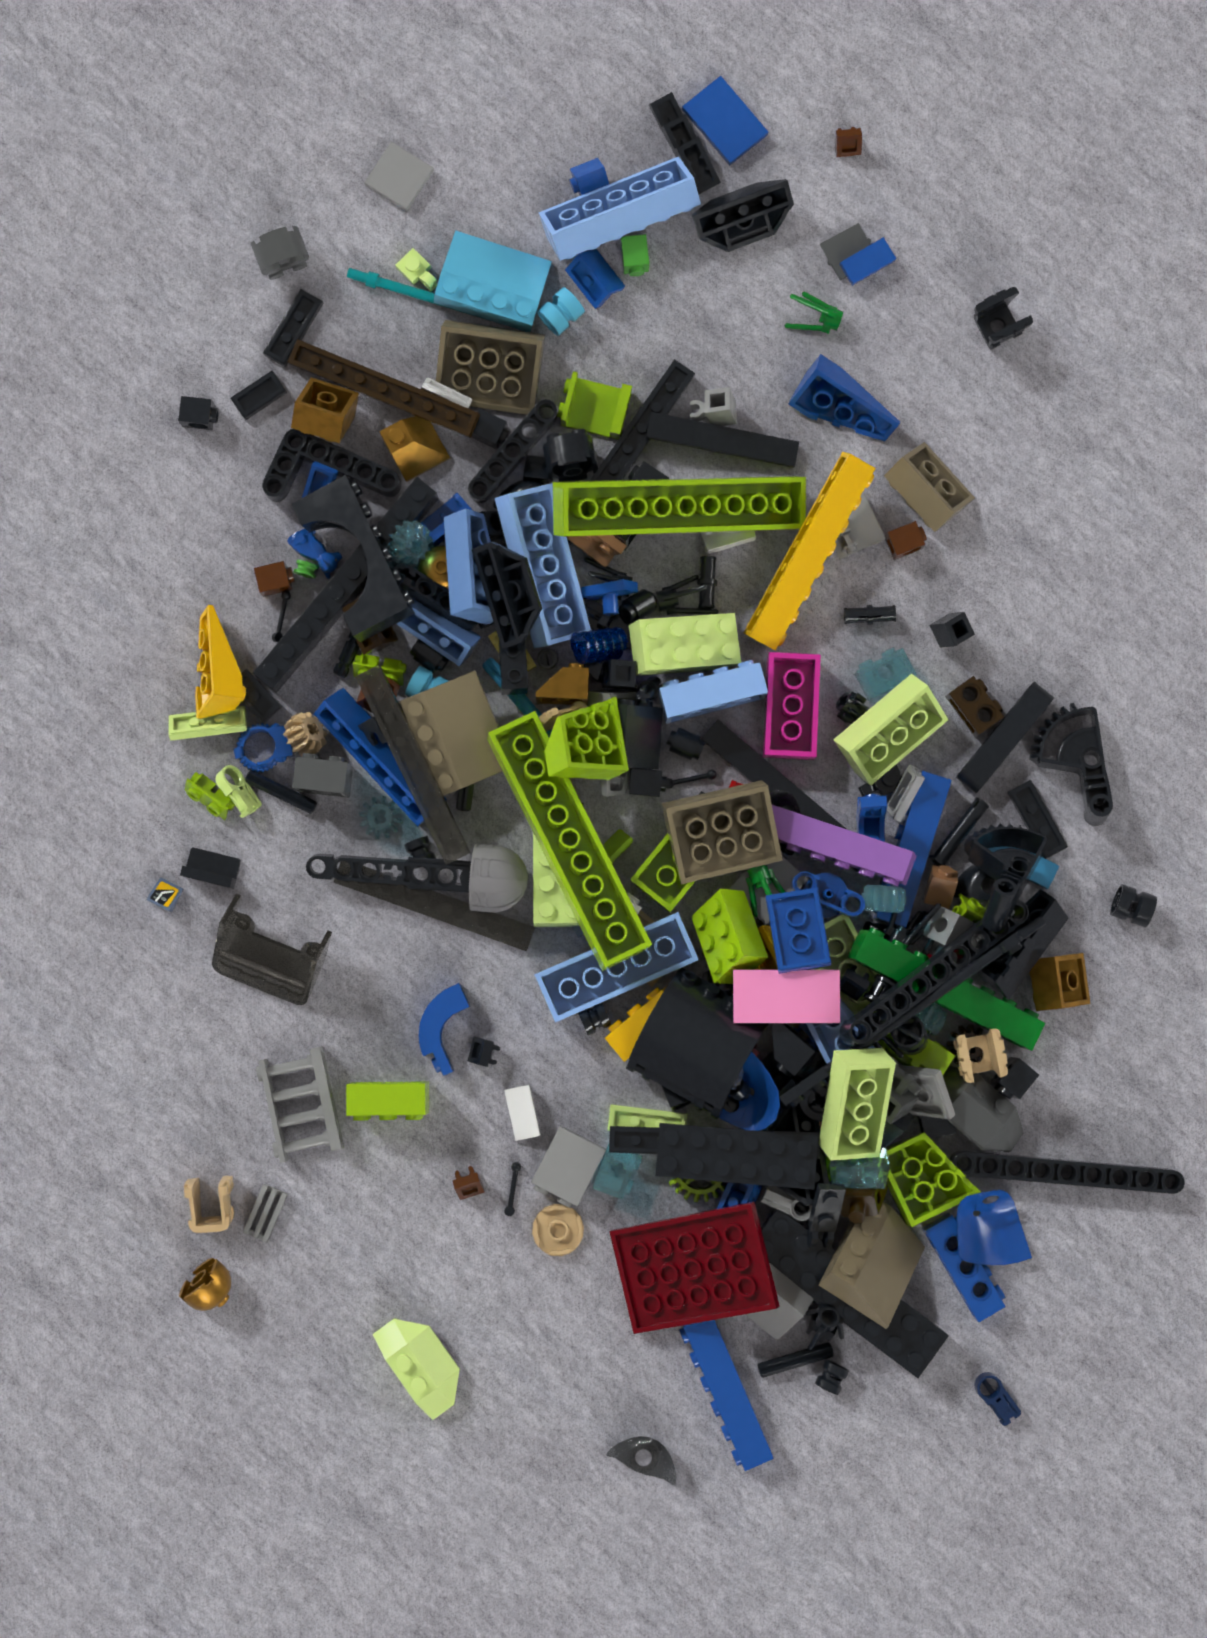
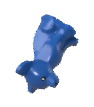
(310, 548)

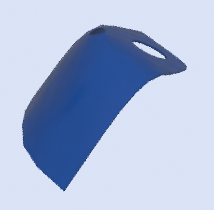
(761, 1108)
(994, 1234)

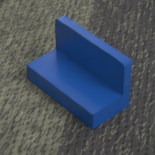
(594, 277)

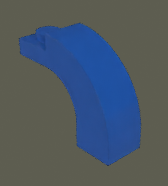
(871, 816)
(432, 1022)

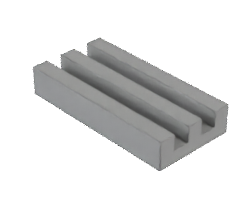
(905, 793)
(256, 1233)

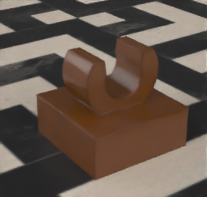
(848, 142)
(468, 1185)

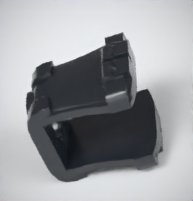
(997, 308)

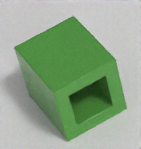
(635, 255)

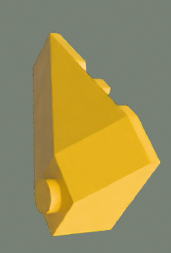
(221, 678)

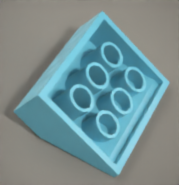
(492, 281)

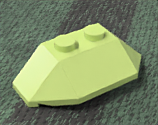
(420, 1364)

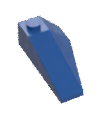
(836, 397)

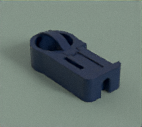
(998, 1400)

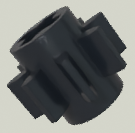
(851, 707)

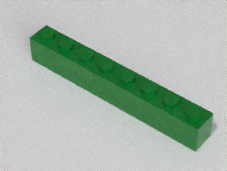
(965, 1000)

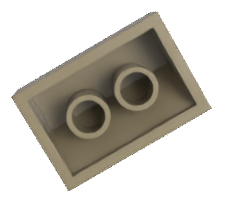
(929, 486)

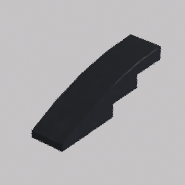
(684, 142)

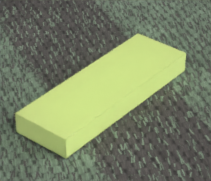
(188, 726)
(643, 1117)

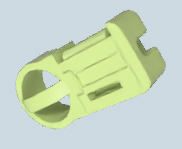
(240, 793)

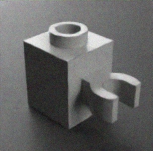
(718, 407)

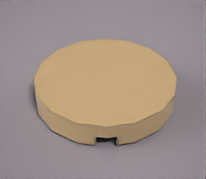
(558, 1230)

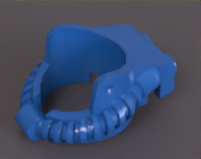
(280, 753)

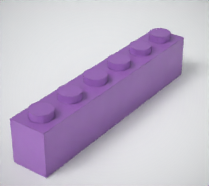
(843, 847)

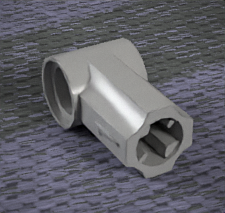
(782, 1201)

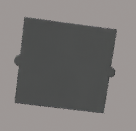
(843, 246)

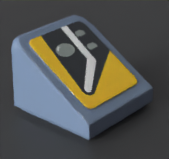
(165, 894)

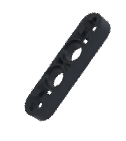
(432, 600)

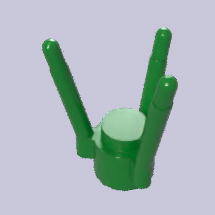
(829, 316)
(761, 878)

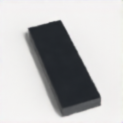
(293, 327)
(1037, 817)

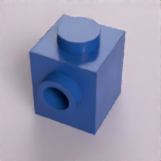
(588, 177)

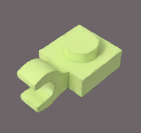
(416, 269)

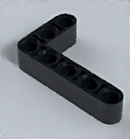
(330, 458)

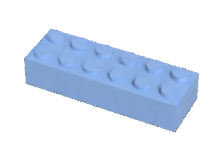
(620, 208)
(529, 531)
(582, 983)

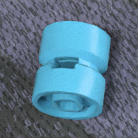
(560, 311)
(422, 681)

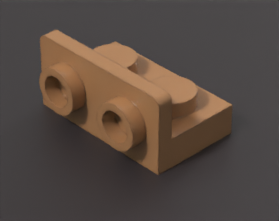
(599, 547)

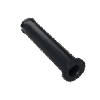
(959, 832)

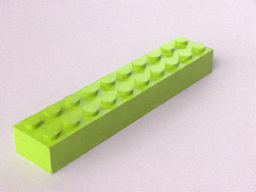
(678, 505)
(569, 843)

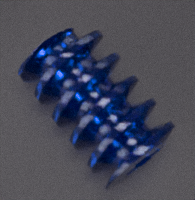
(598, 645)

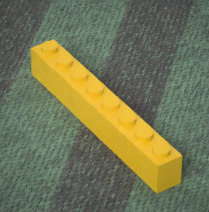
(809, 550)

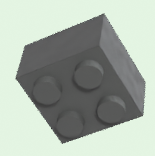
(321, 776)

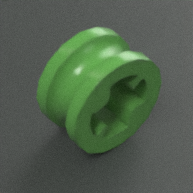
(306, 569)

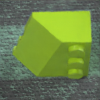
(588, 743)
(924, 1179)

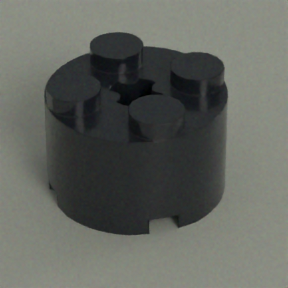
(570, 456)

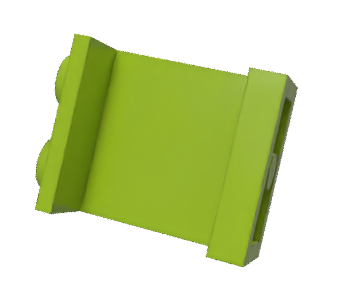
(594, 407)

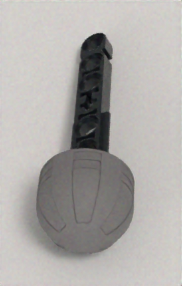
(493, 877)

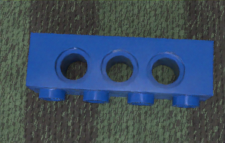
(979, 1305)

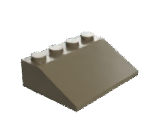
(491, 365)
(453, 731)
(722, 831)
(874, 1265)

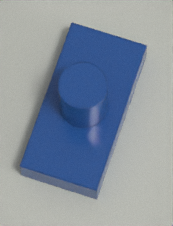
(609, 593)

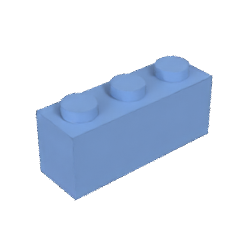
(440, 634)

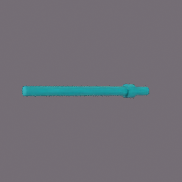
(373, 280)

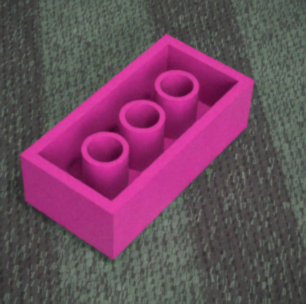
(791, 706)

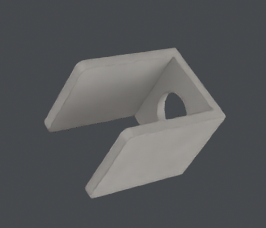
(947, 926)

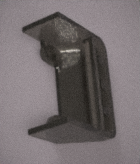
(266, 962)

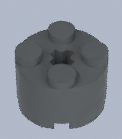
(280, 251)

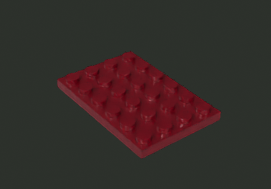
(694, 1268)

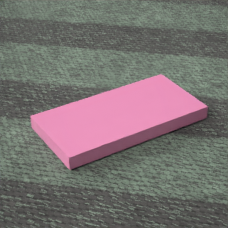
(786, 997)

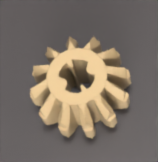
(305, 733)

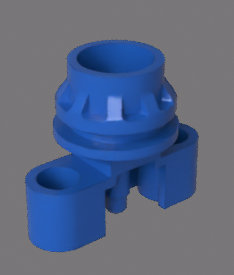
(837, 891)

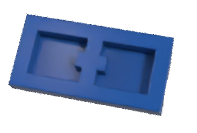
(435, 521)

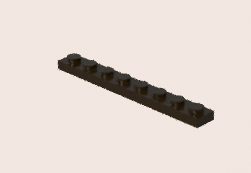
(384, 388)

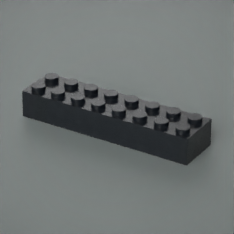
(910, 1336)

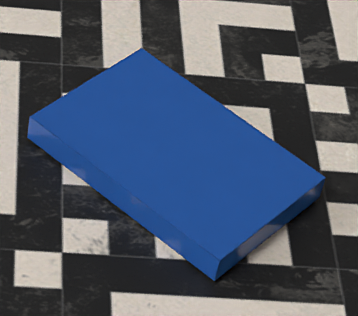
(725, 120)
(798, 930)

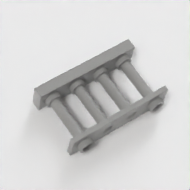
(326, 1111)

